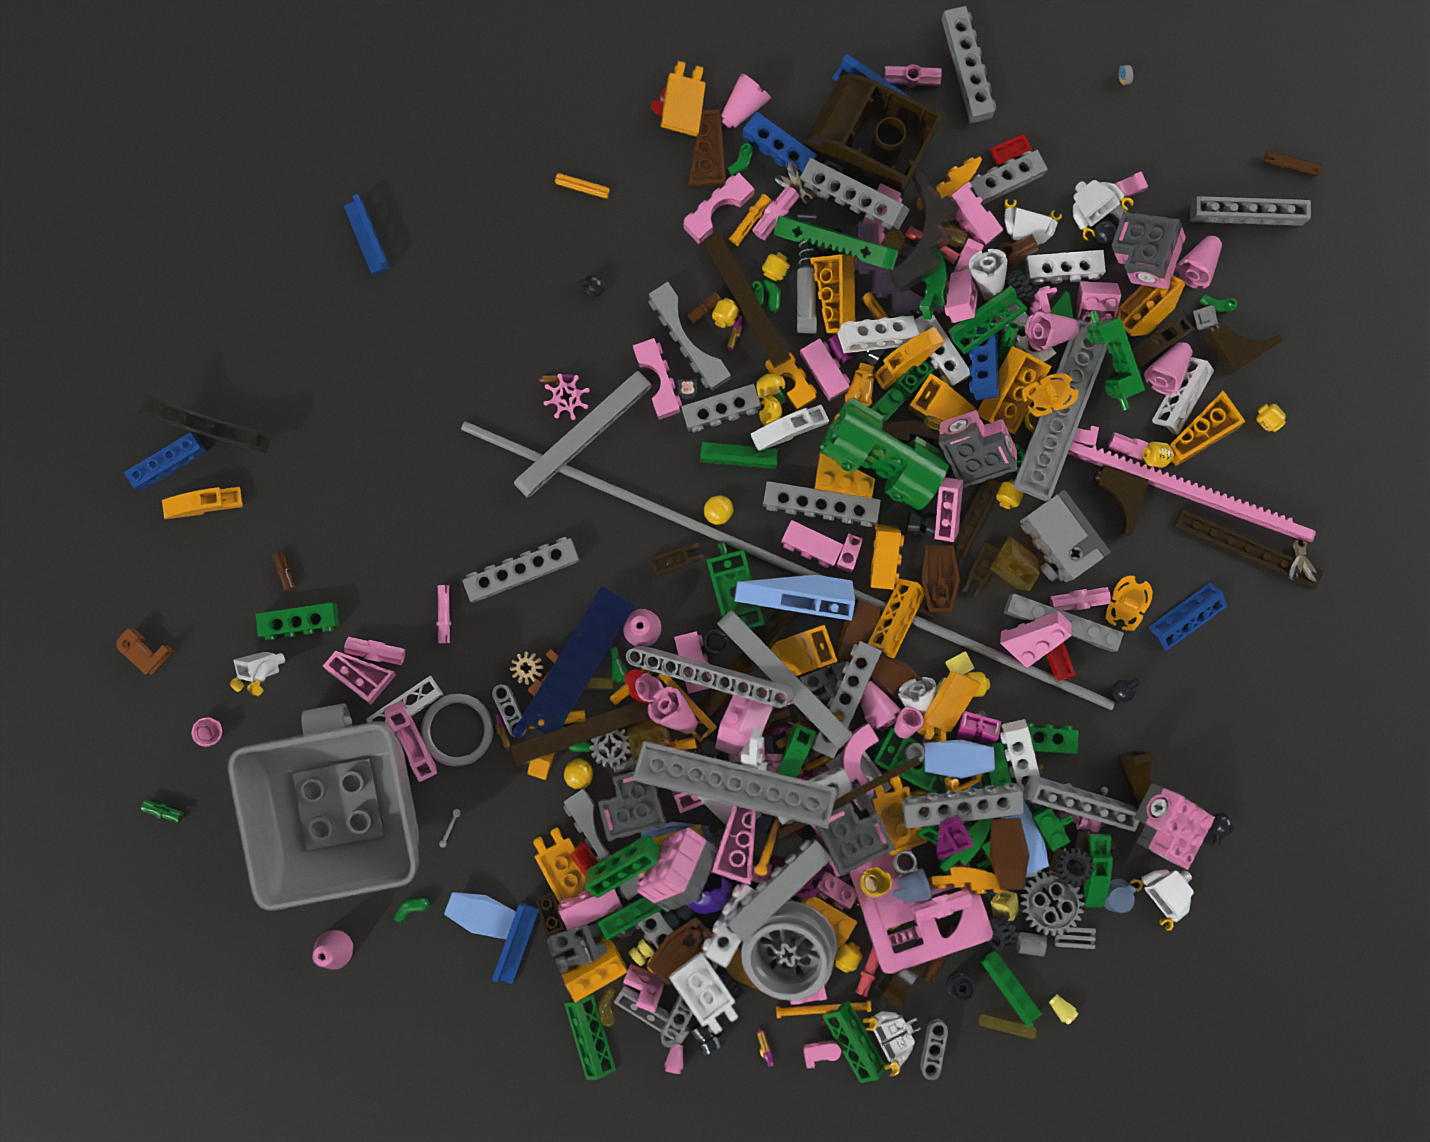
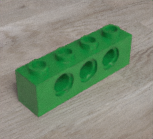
(267, 620)
(1067, 744)
(622, 866)

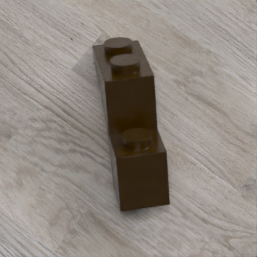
(1079, 841)

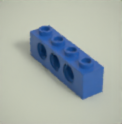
(759, 124)
(989, 386)
(165, 462)

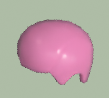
(207, 732)

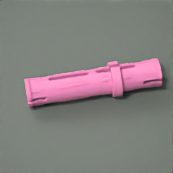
(443, 614)

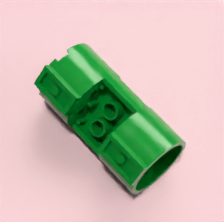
(910, 470)

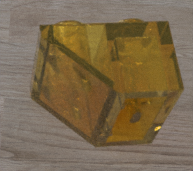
(1017, 565)
(649, 732)

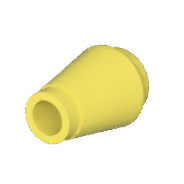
(1063, 1009)

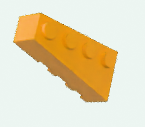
(836, 289)
(1210, 426)

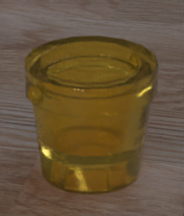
(895, 240)

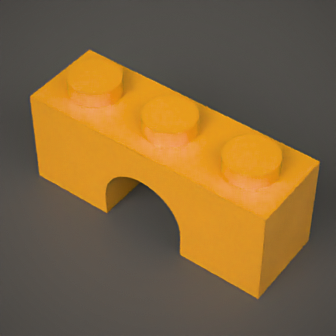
(802, 393)

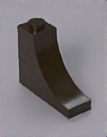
(1235, 349)
(1126, 491)
(1137, 772)
(896, 985)

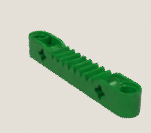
(880, 254)

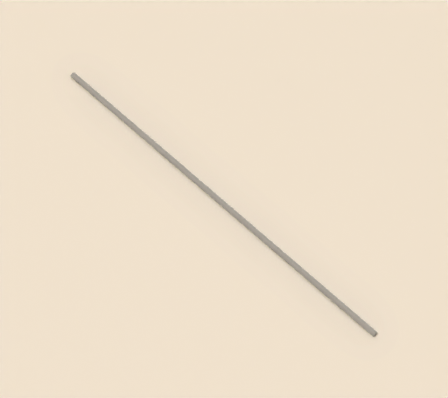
(787, 565)

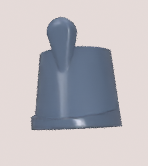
(912, 887)
(1120, 896)

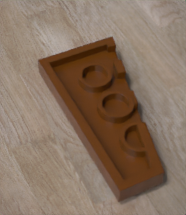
(708, 154)

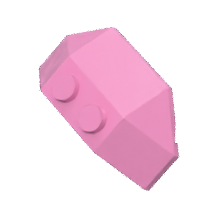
(739, 722)

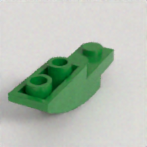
(935, 291)
(902, 390)
(978, 832)
(1097, 887)

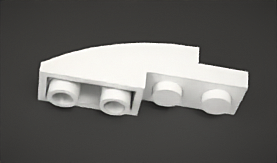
(789, 426)
(751, 752)

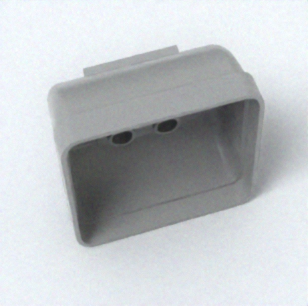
(325, 811)

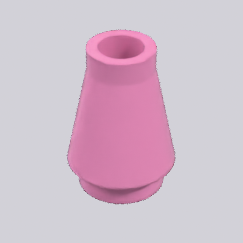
(674, 1061)

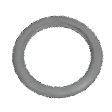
(487, 736)

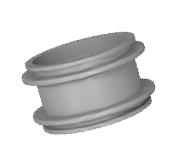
(783, 980)

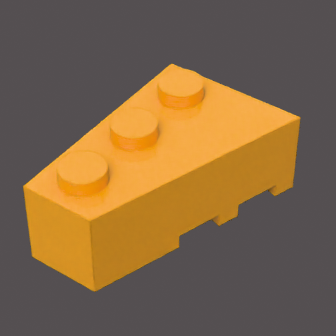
(834, 479)
(886, 556)

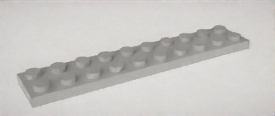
(1056, 431)
(735, 784)

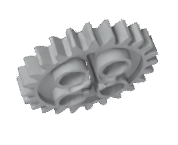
(1037, 913)

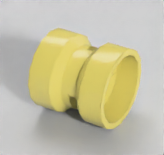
(642, 952)

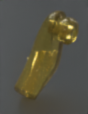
(605, 1007)

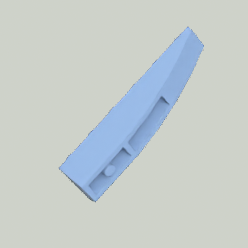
(801, 594)

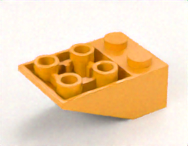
(939, 400)
(805, 651)

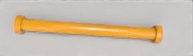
(761, 868)
(819, 1009)

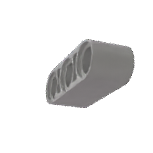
(502, 704)
(933, 1058)

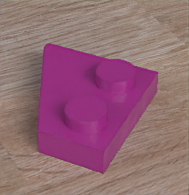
(952, 837)

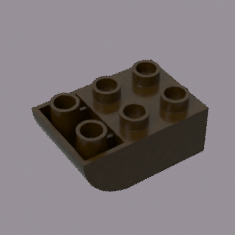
(873, 131)

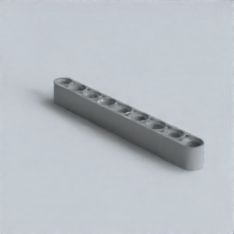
(582, 434)
(718, 674)
(780, 674)
(679, 1007)

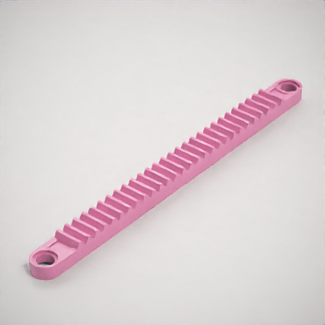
(1194, 492)

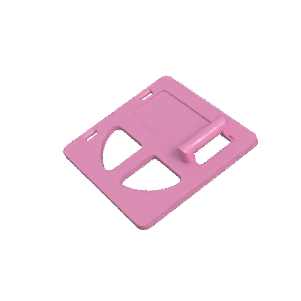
(888, 912)

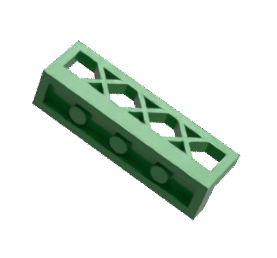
(995, 307)
(738, 455)
(627, 917)
(1010, 987)
(580, 1022)
(858, 1042)

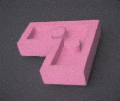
(649, 984)

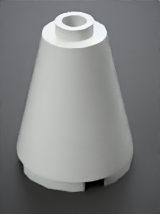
(989, 272)
(918, 694)

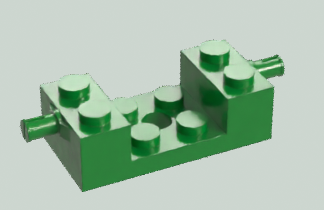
(1112, 332)
(725, 574)
(891, 753)
(1049, 824)

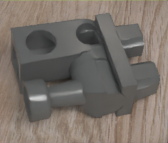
(827, 677)
(582, 944)

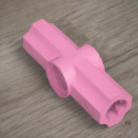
(924, 76)
(778, 207)
(1130, 447)
(1080, 599)
(374, 650)
(942, 906)

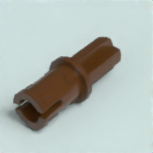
(703, 308)
(283, 571)

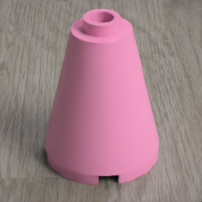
(744, 101)
(1200, 263)
(1050, 330)
(1169, 370)
(650, 631)
(878, 708)
(672, 711)
(333, 949)

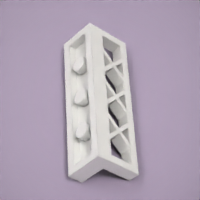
(1187, 397)
(417, 706)

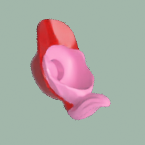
(642, 685)

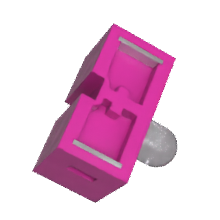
(978, 728)

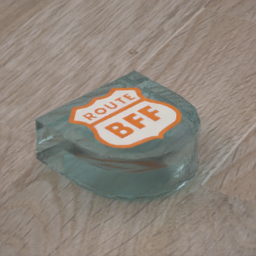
(687, 388)

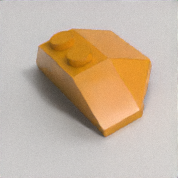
(1149, 307)

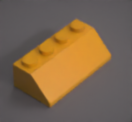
(1014, 375)

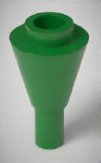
(618, 667)

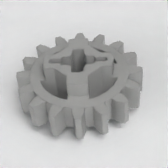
(618, 746)

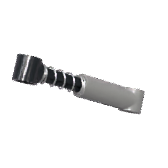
(806, 283)

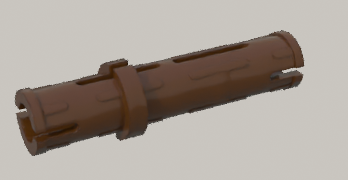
(1292, 163)
(935, 964)

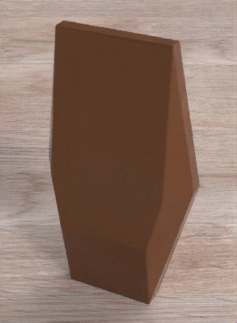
(940, 578)
(858, 629)
(891, 675)
(1009, 853)
(679, 948)

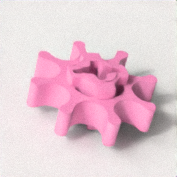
(558, 399)

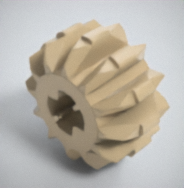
(521, 672)

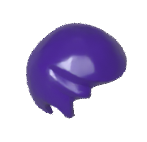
(714, 894)

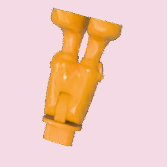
(861, 385)

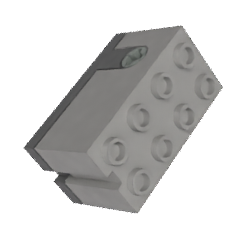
(1061, 531)

